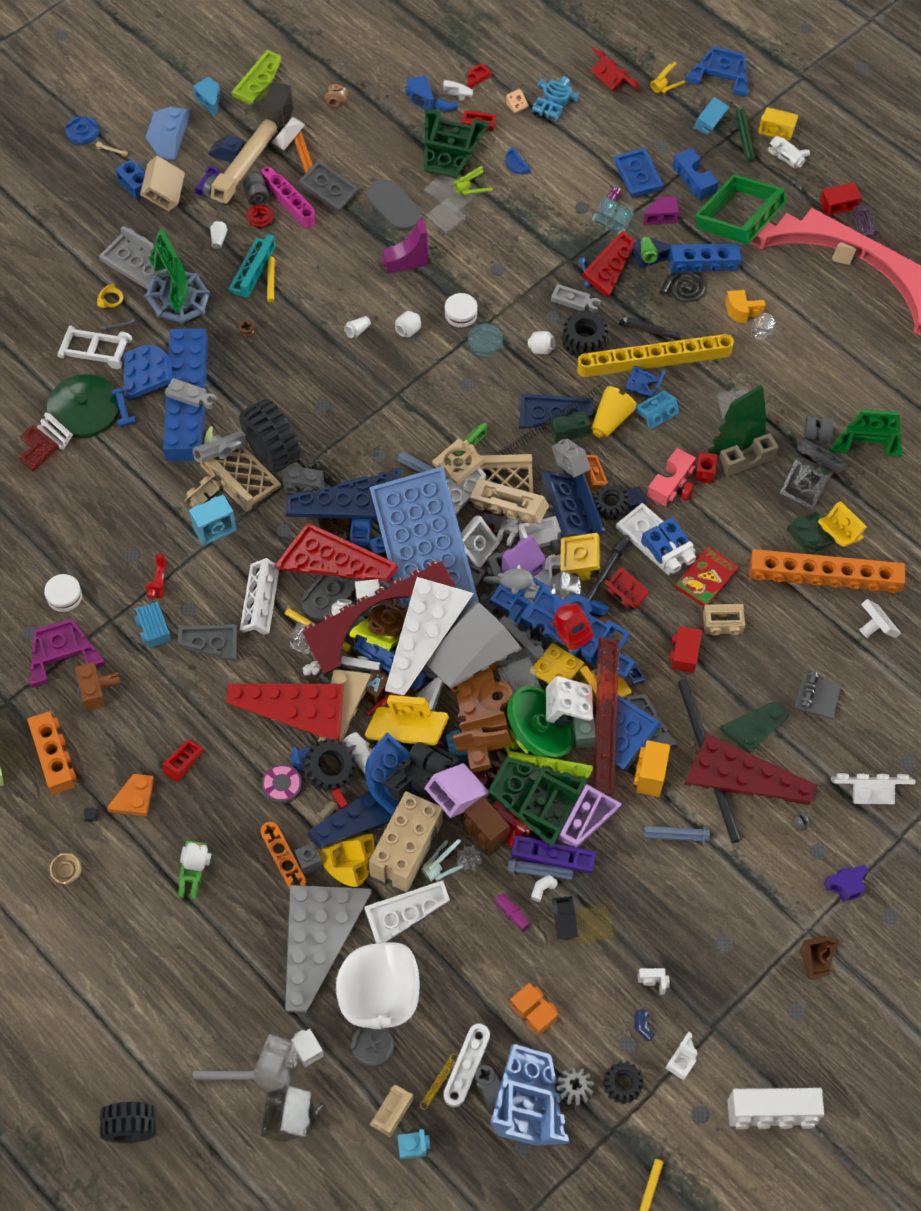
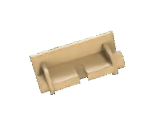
(197, 495)

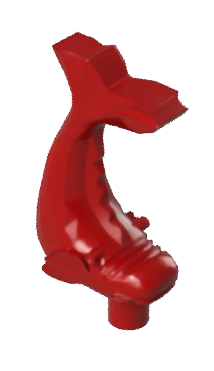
(154, 588)

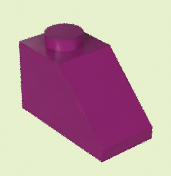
(662, 211)

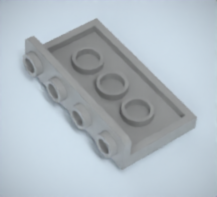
(130, 257)

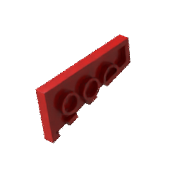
(608, 265)

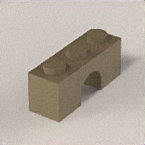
(760, 452)

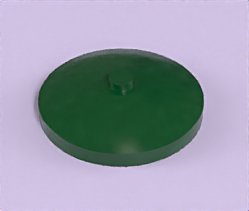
(84, 405)

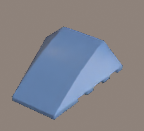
(528, 1100)

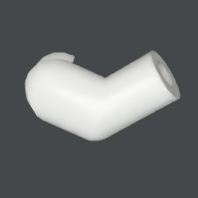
(541, 885)

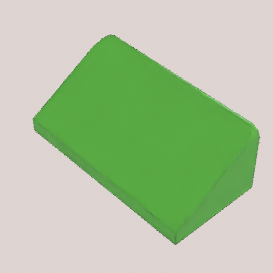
(475, 436)

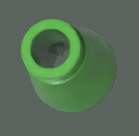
(648, 250)

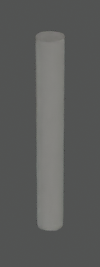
(223, 1075)

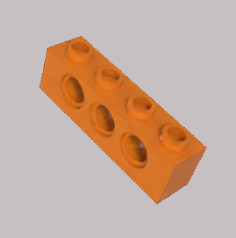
(60, 780)

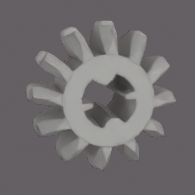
(582, 1089)

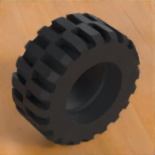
(270, 435)

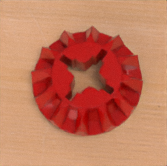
(266, 213)

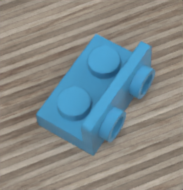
(658, 409)

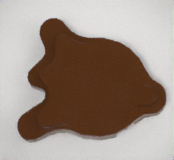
(387, 618)

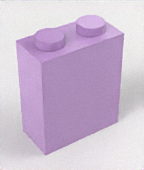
(455, 789)

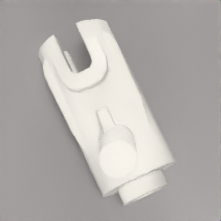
(788, 152)
(359, 749)

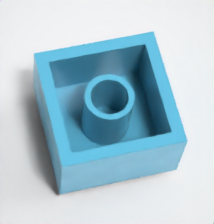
(213, 520)

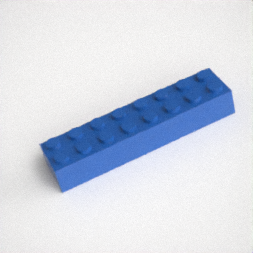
(184, 421)

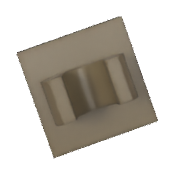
(330, 809)

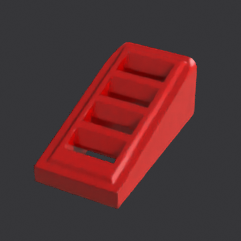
(177, 771)

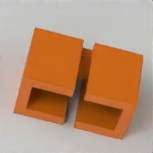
(526, 1002)

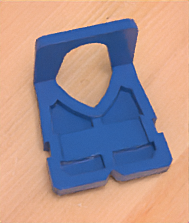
(639, 380)

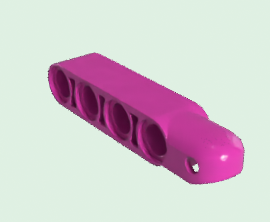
(289, 197)

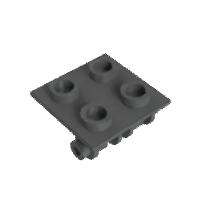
(817, 695)

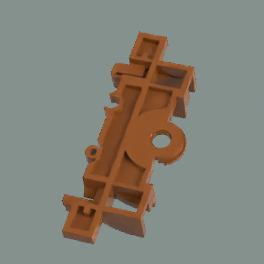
(485, 722)

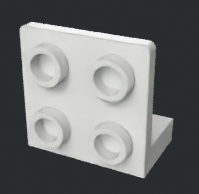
(568, 698)

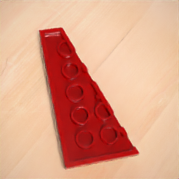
(327, 554)
(300, 706)

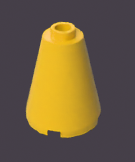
(611, 412)

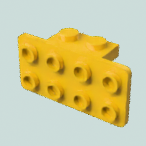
(407, 721)

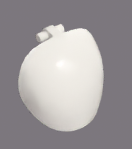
(378, 985)

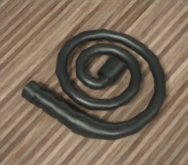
(688, 287)

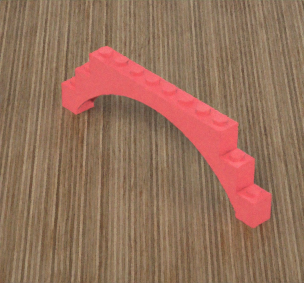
(828, 232)

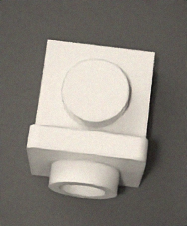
(652, 976)

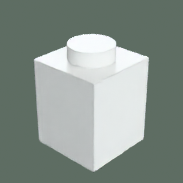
(307, 1047)

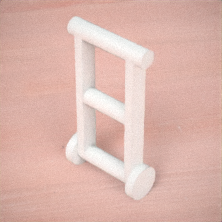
(114, 362)

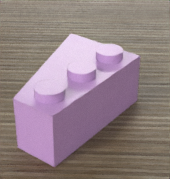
(586, 816)

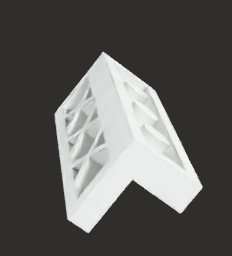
(262, 596)

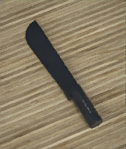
(640, 325)

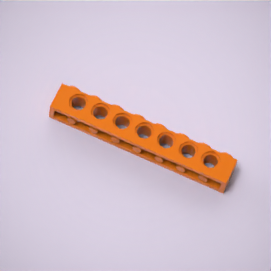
(834, 565)

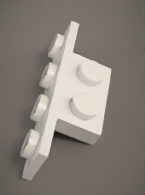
(873, 789)

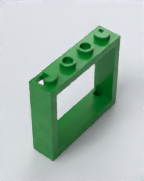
(775, 201)

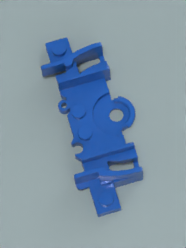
(541, 615)

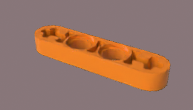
(283, 857)

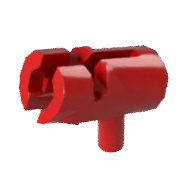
(517, 827)

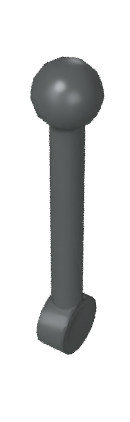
(133, 322)

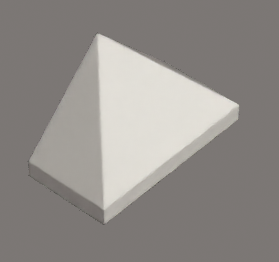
(288, 133)
(432, 692)

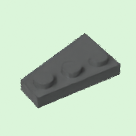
(210, 640)

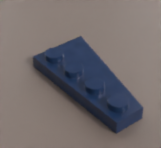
(539, 408)
(350, 821)

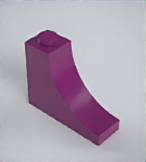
(408, 253)

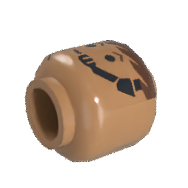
(336, 94)

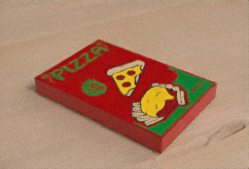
(706, 577)

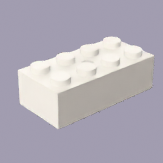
(775, 1107)

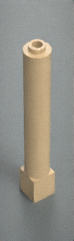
(224, 185)

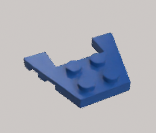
(722, 64)

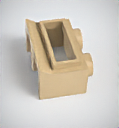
(731, 627)

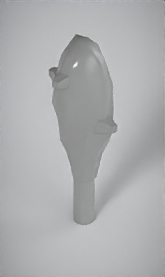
(512, 579)

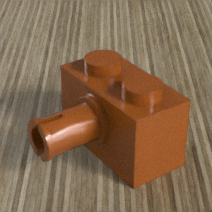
(92, 685)

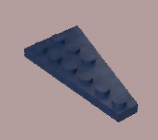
(346, 500)

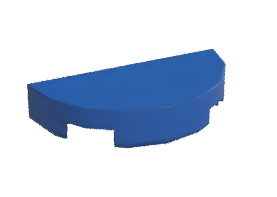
(515, 162)

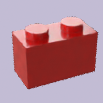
(840, 198)
(686, 649)

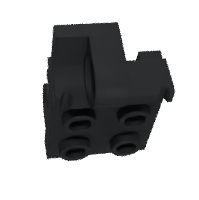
(418, 770)

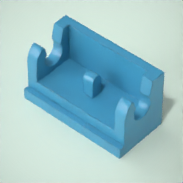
(710, 115)

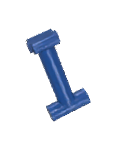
(126, 420)

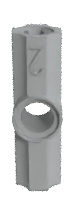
(219, 446)

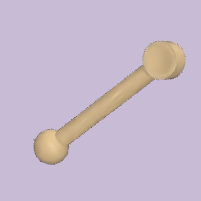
(99, 146)

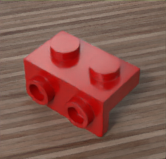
(627, 588)

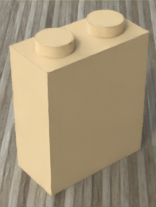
(162, 183)

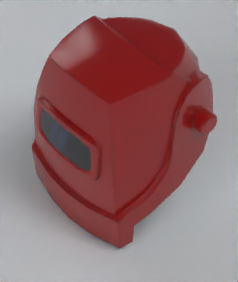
(572, 626)

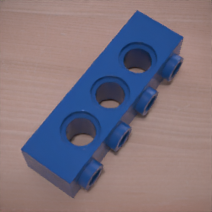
(704, 257)

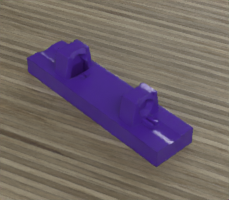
(558, 855)

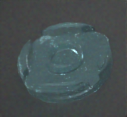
(485, 339)

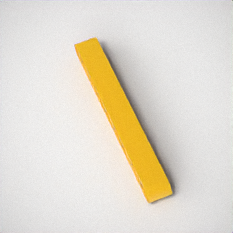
(655, 355)

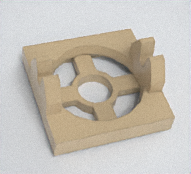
(458, 477)

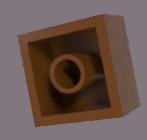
(486, 826)

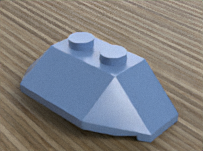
(167, 131)

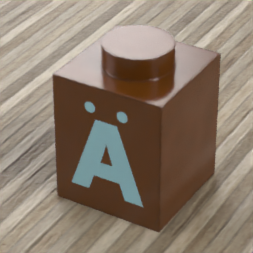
(376, 688)

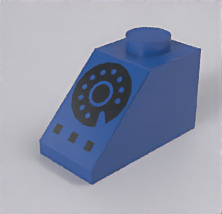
(420, 92)

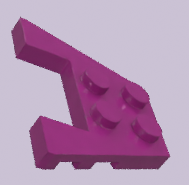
(58, 643)

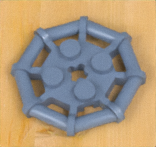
(163, 295)

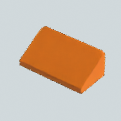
(595, 476)

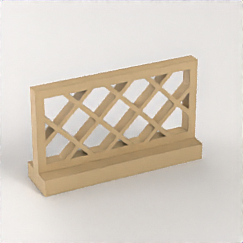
(508, 463)
(235, 489)

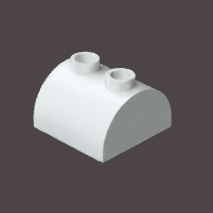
(478, 541)

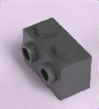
(301, 480)

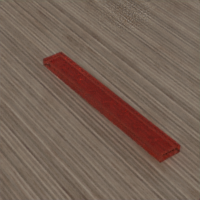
(606, 716)

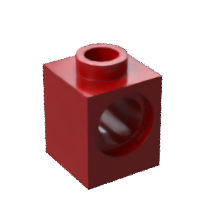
(709, 462)

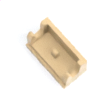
(392, 1111)

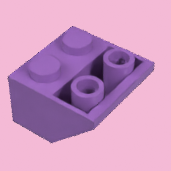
(525, 554)

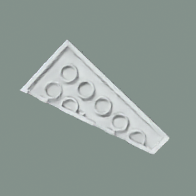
(427, 621)

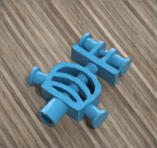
(554, 97)

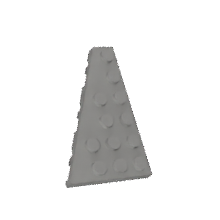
(316, 932)

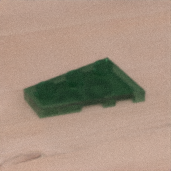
(755, 726)

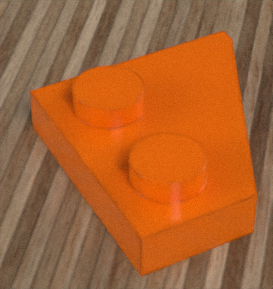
(134, 796)

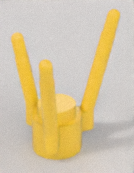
(660, 83)

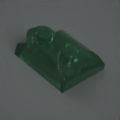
(809, 534)

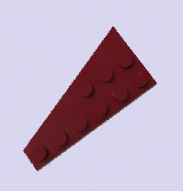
(739, 772)

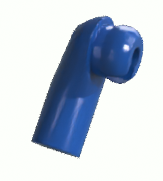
(444, 106)

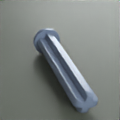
(414, 463)
(677, 833)
(539, 869)

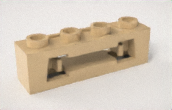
(509, 501)

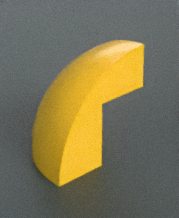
(349, 859)

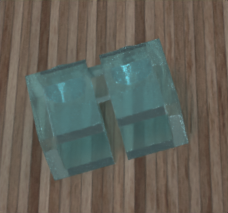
(604, 211)

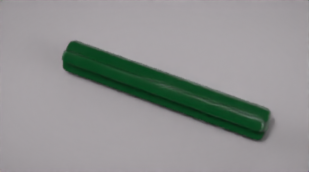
(745, 135)

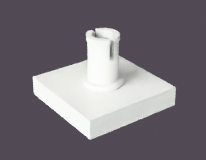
(879, 620)

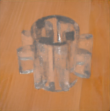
(469, 851)

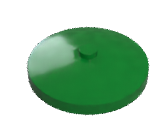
(528, 721)

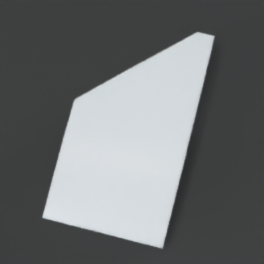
(457, 89)
(683, 1059)

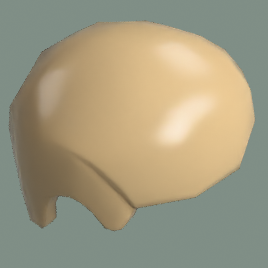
(65, 868)

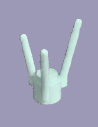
(432, 868)

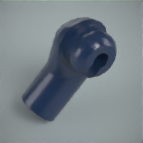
(640, 1024)

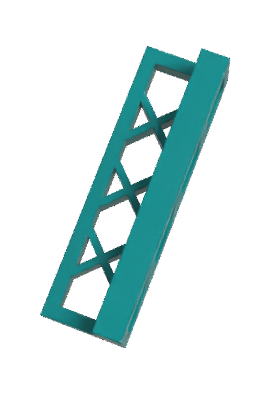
(254, 269)

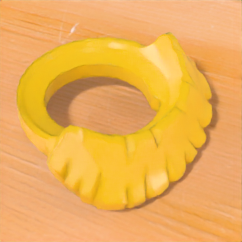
(101, 302)

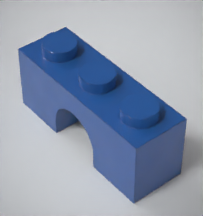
(700, 184)

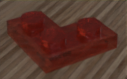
(40, 447)

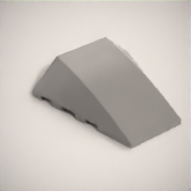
(471, 646)

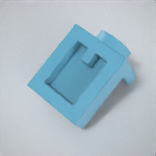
(413, 1144)

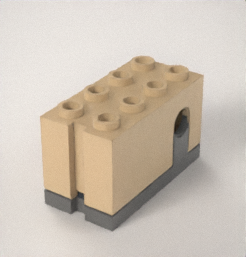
(406, 843)

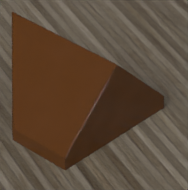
(818, 955)

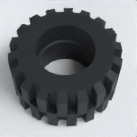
(584, 323)
(341, 753)
(127, 1122)

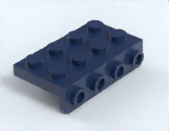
(573, 504)

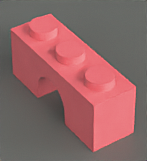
(665, 488)

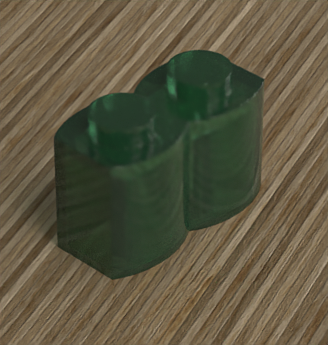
(570, 427)

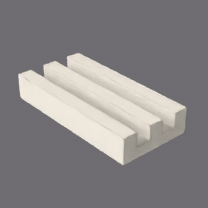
(44, 423)

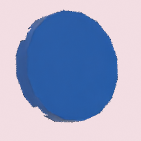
(82, 130)

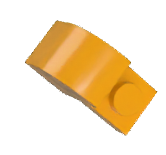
(740, 309)

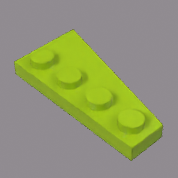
(257, 78)
(575, 769)

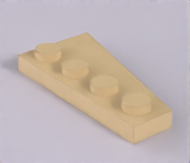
(354, 690)

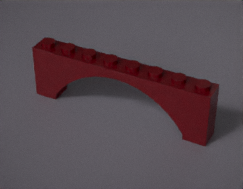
(329, 635)

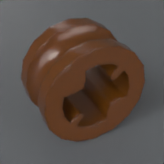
(247, 333)

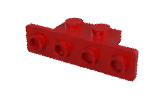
(610, 74)

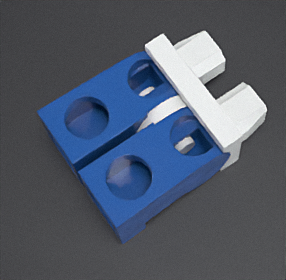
(669, 545)

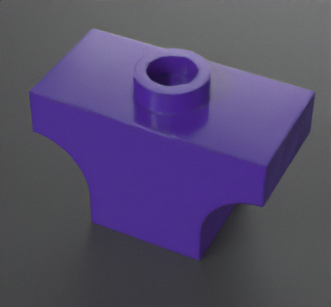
(847, 883)

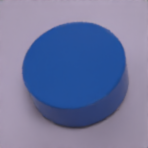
(599, 607)

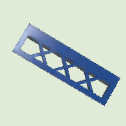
(386, 658)

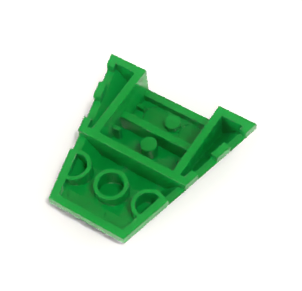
(165, 257)
(872, 427)

